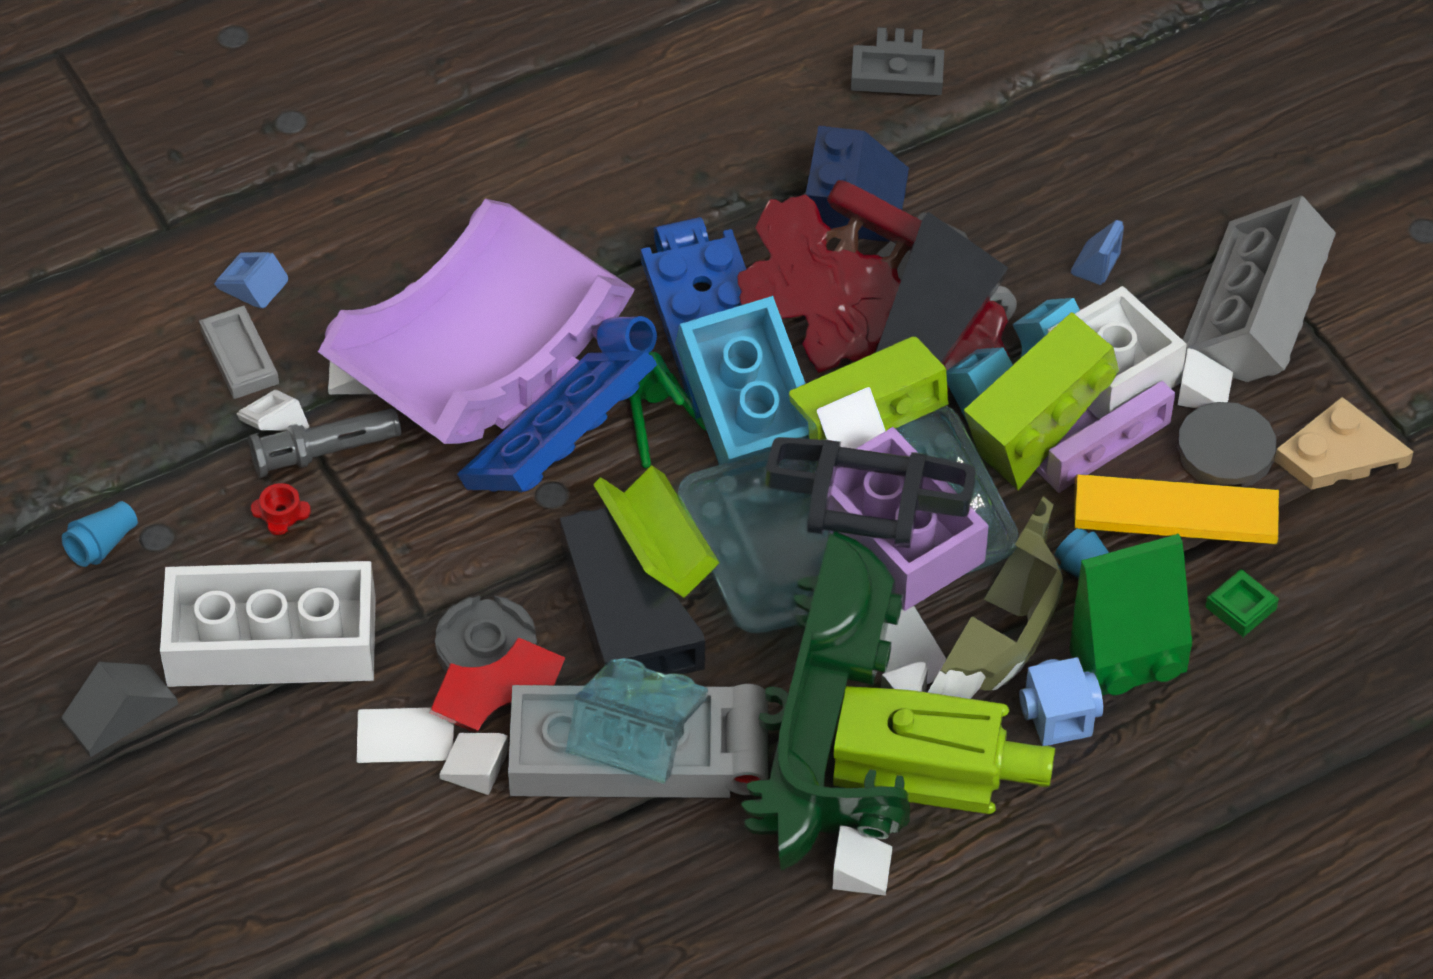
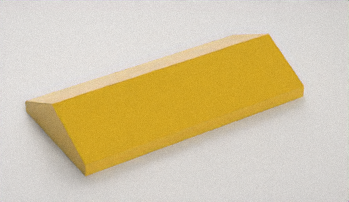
(1176, 509)

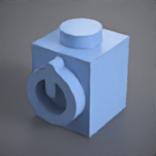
(1061, 700)

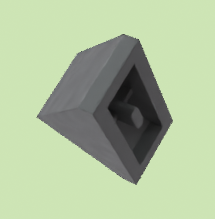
(116, 703)

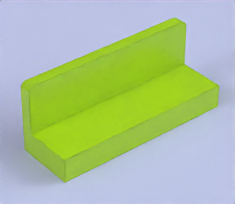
(902, 379)
(659, 531)

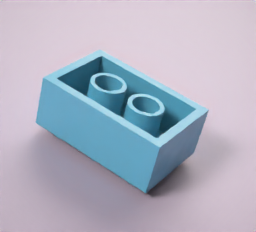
(742, 378)

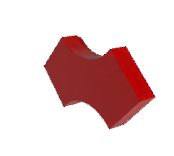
(476, 692)

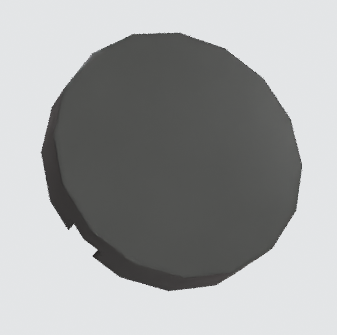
(1226, 444)
(481, 631)

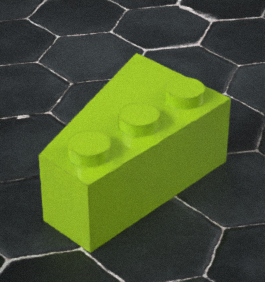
(1040, 398)

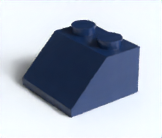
(857, 160)

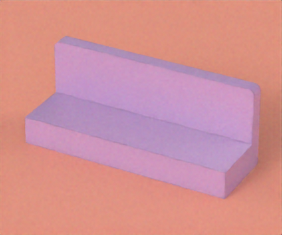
(1097, 441)

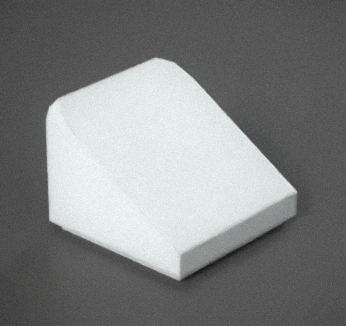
(1203, 381)
(475, 760)
(861, 863)

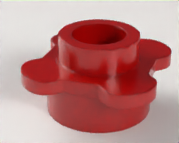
(280, 497)

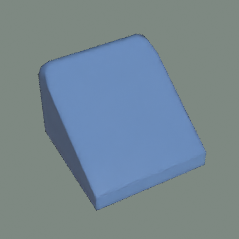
(1100, 254)
(253, 278)

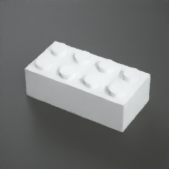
(268, 623)

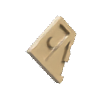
(1340, 446)

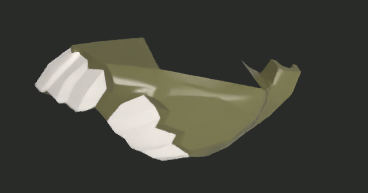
(1025, 586)

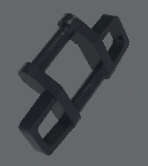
(913, 497)

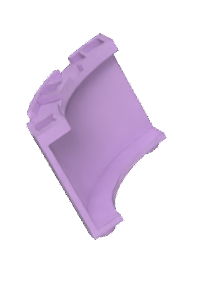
(479, 327)

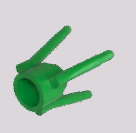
(655, 388)

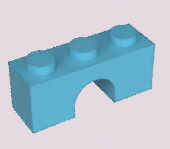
(985, 366)

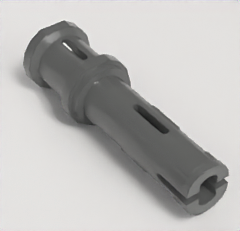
(305, 444)

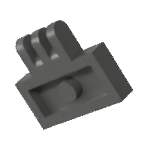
(897, 65)

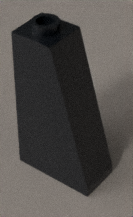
(941, 289)
(623, 605)

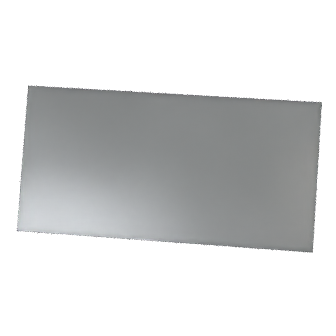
(239, 352)

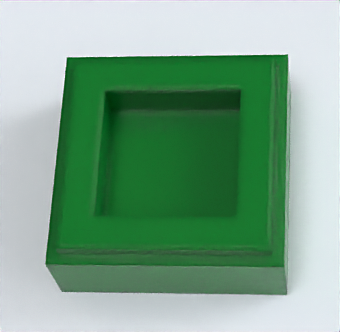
(1242, 603)

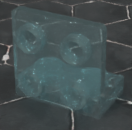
(633, 718)

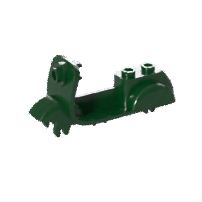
(840, 643)

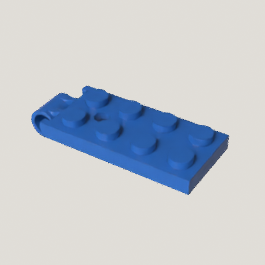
(680, 262)
(567, 409)

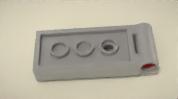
(715, 751)

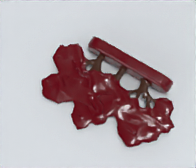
(842, 290)

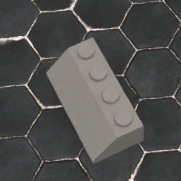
(1260, 289)

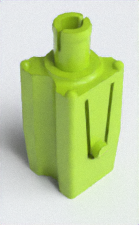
(939, 743)

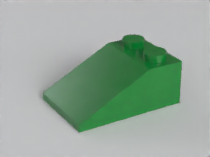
(1133, 616)

